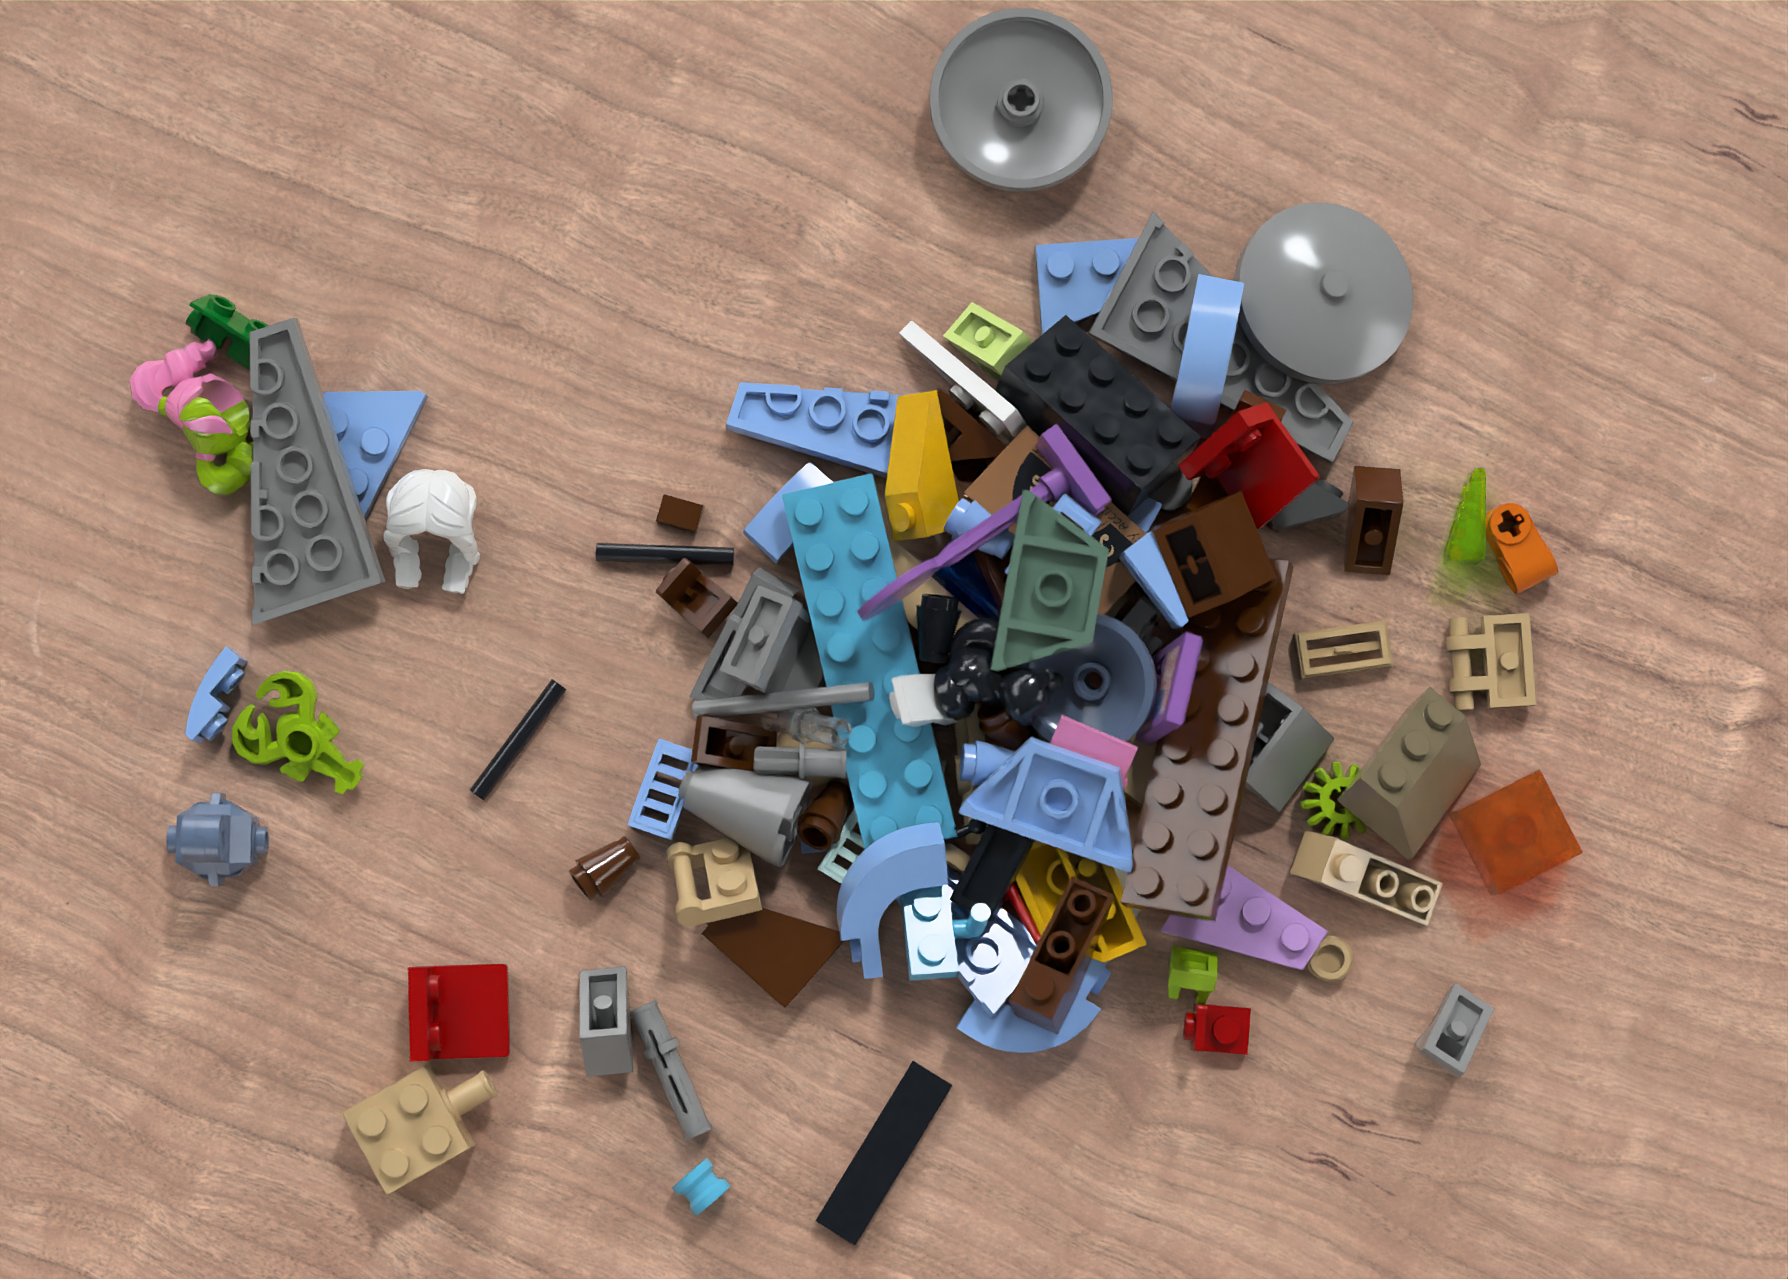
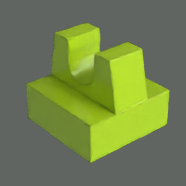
(1192, 970)

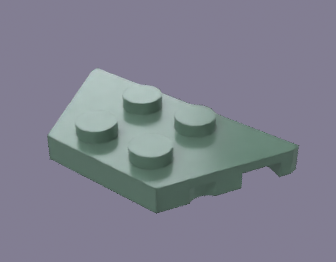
(1049, 587)

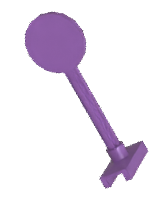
(1067, 475)

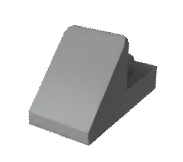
(1455, 1030)

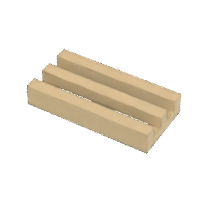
(1305, 655)

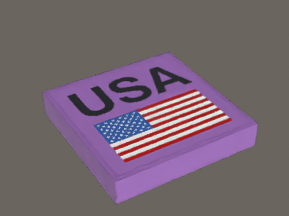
(1174, 676)

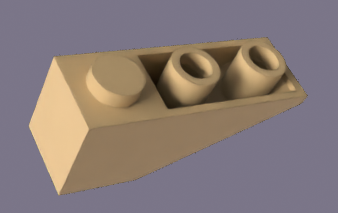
(1366, 877)

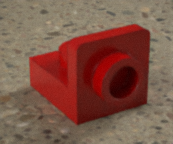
(1218, 1028)

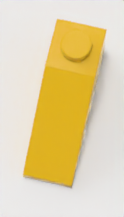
(920, 471)

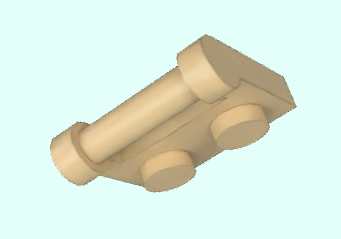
(729, 878)

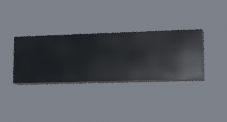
(883, 1152)

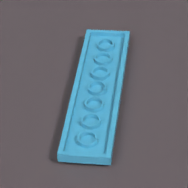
(842, 565)

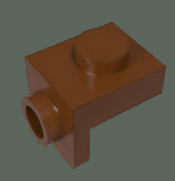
(695, 597)

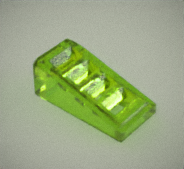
(1468, 531)

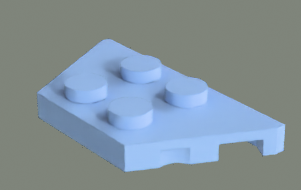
(372, 434)
(1058, 801)

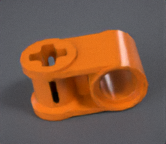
(1521, 552)

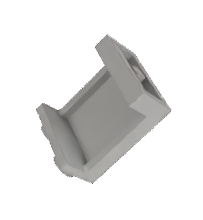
(774, 646)

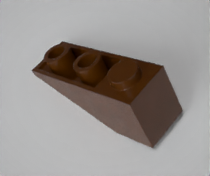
(1062, 956)

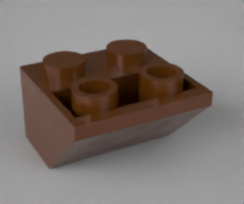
(1214, 553)

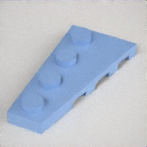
(823, 423)

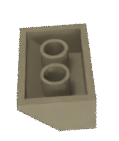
(1414, 773)

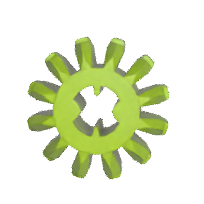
(1325, 806)

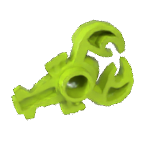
(298, 734)

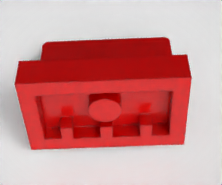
(1254, 457)
(458, 1012)

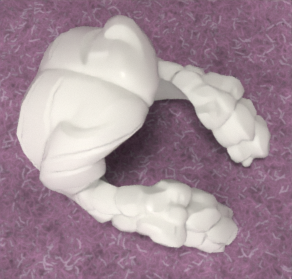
(434, 504)

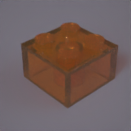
(1515, 832)

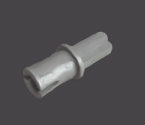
(800, 761)

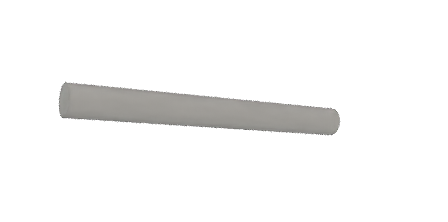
(784, 700)

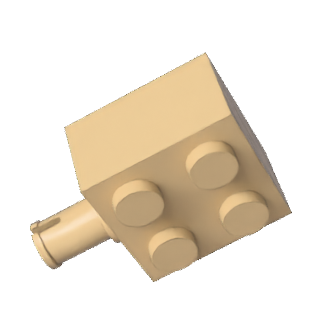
(415, 1124)

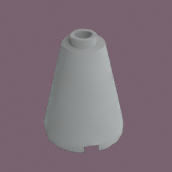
(749, 807)

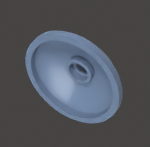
(1126, 689)

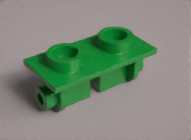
(217, 319)

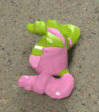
(204, 408)

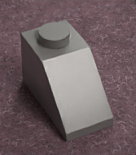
(605, 1021)

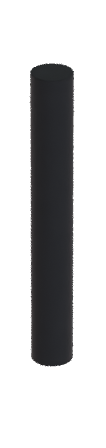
(664, 554)
(518, 739)

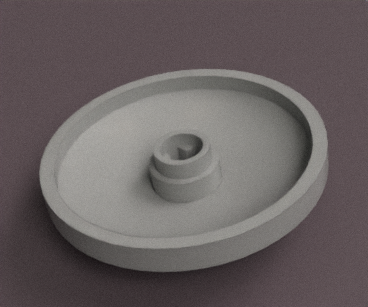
(1020, 100)
(1324, 293)

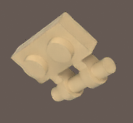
(1506, 658)

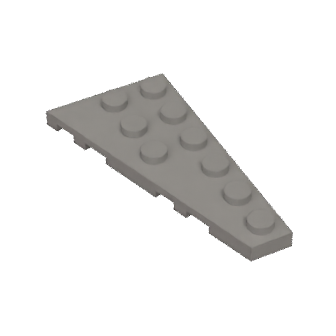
(1149, 322)
(303, 501)

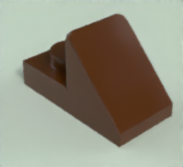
(973, 439)
(728, 743)

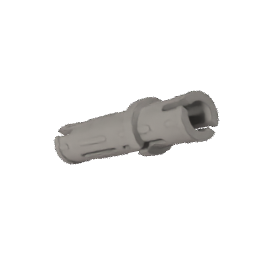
(670, 1069)

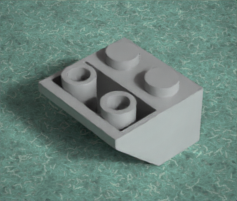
(1284, 749)

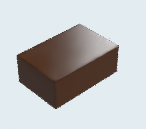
(680, 513)

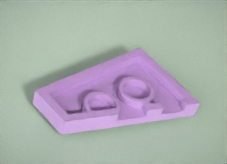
(1253, 925)

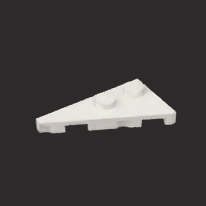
(966, 385)

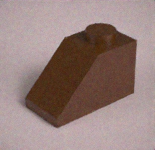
(1373, 520)

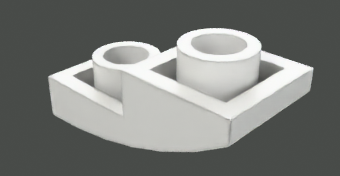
(917, 701)

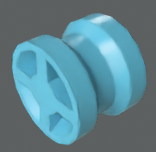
(701, 1186)

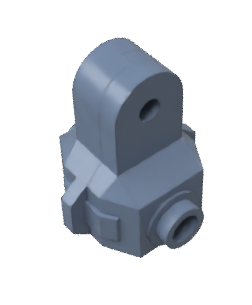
(217, 839)

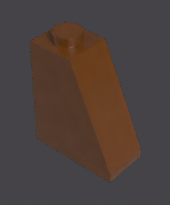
(775, 949)

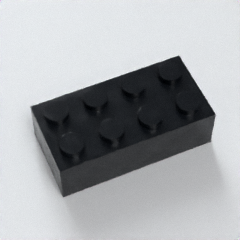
(1102, 409)

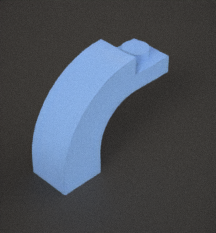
(1206, 352)
(879, 875)
(1018, 1035)

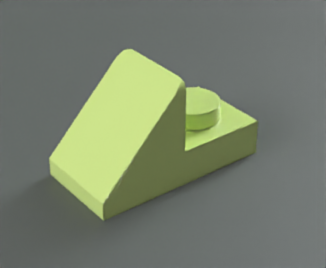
(986, 339)

